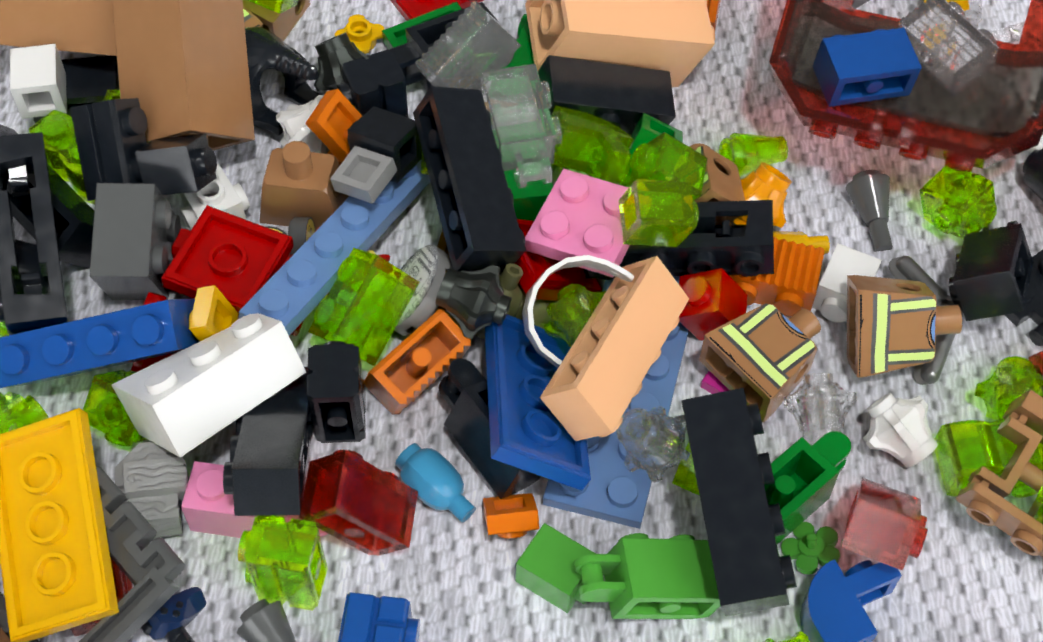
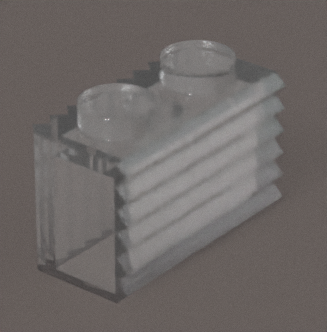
(949, 44)
(468, 48)

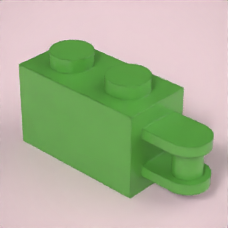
(652, 578)

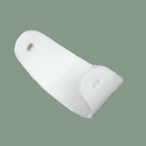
(570, 262)

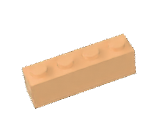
(615, 351)

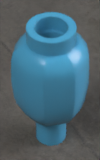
(435, 480)

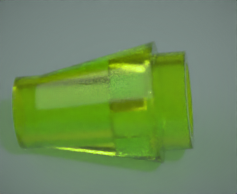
(750, 150)

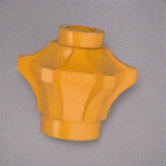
(766, 184)

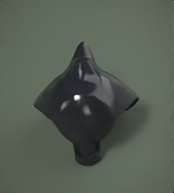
(270, 52)

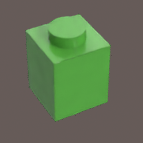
(549, 568)

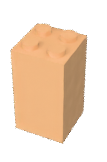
(623, 32)

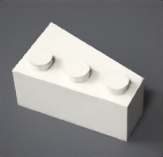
(210, 383)

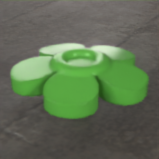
(811, 547)

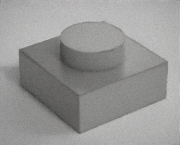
(363, 174)

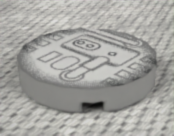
(428, 268)

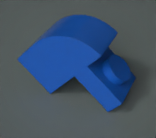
(836, 601)

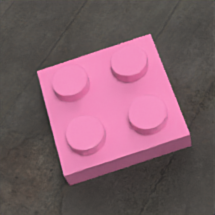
(579, 220)

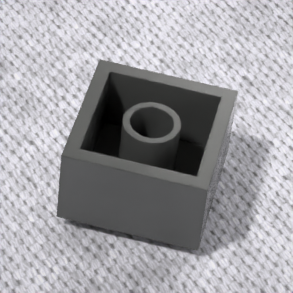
(132, 240)

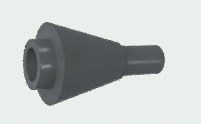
(870, 196)
(265, 623)

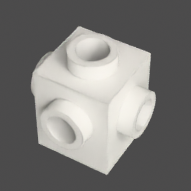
(217, 194)

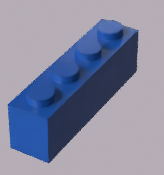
(96, 342)

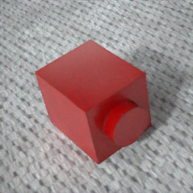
(711, 302)

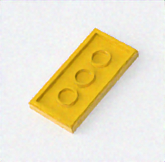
(53, 529)

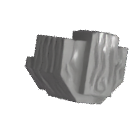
(154, 484)

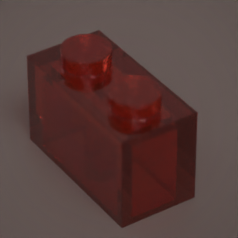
(359, 503)
(884, 525)

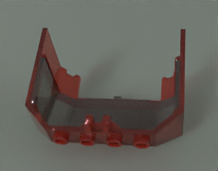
(973, 129)

